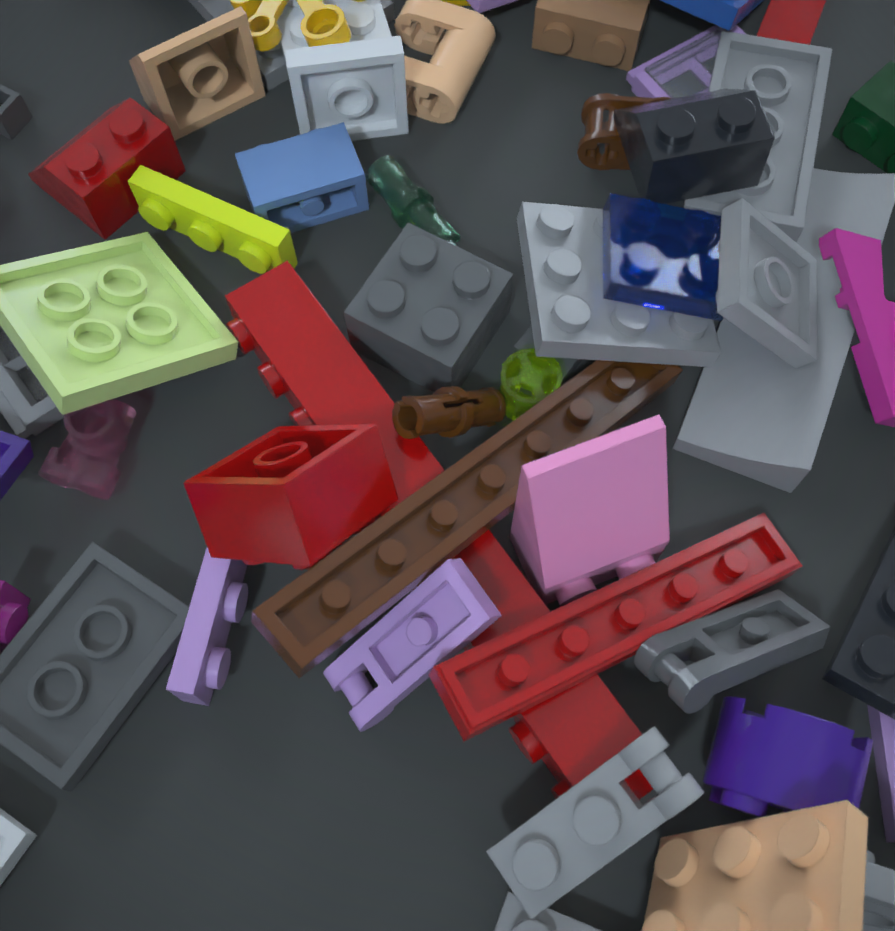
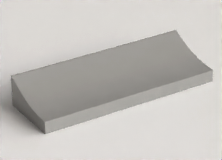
(752, 405)

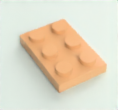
(764, 874)

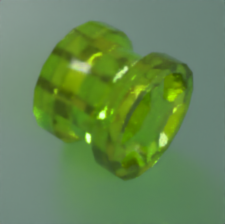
(532, 373)

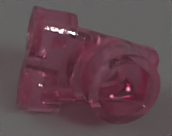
(91, 449)

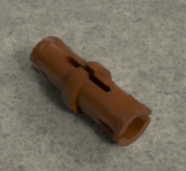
(448, 412)

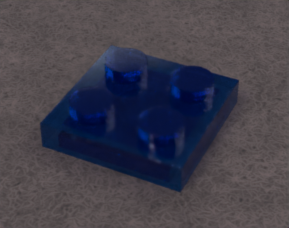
(661, 256)

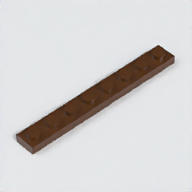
(446, 514)

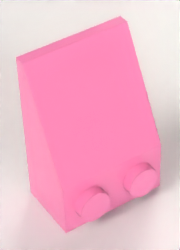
(593, 511)

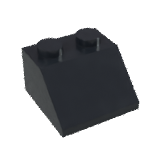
(695, 144)

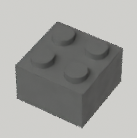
(428, 309)

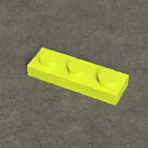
(211, 221)

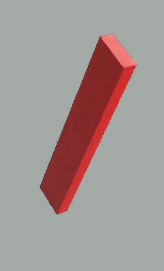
(608, 625)

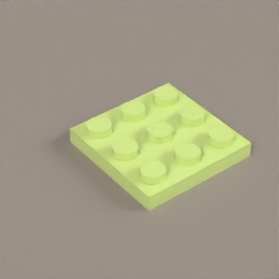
(108, 321)

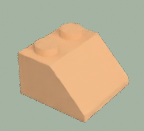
(201, 73)

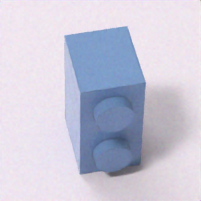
(305, 178)

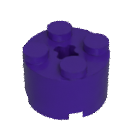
(783, 760)

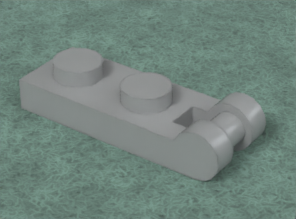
(591, 824)

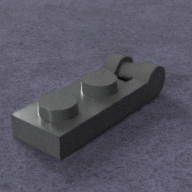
(730, 647)

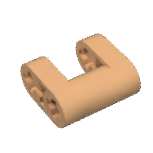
(454, 60)

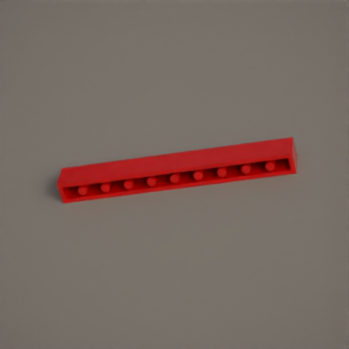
(331, 385)

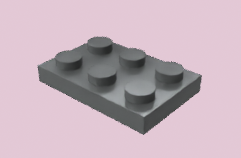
(84, 664)

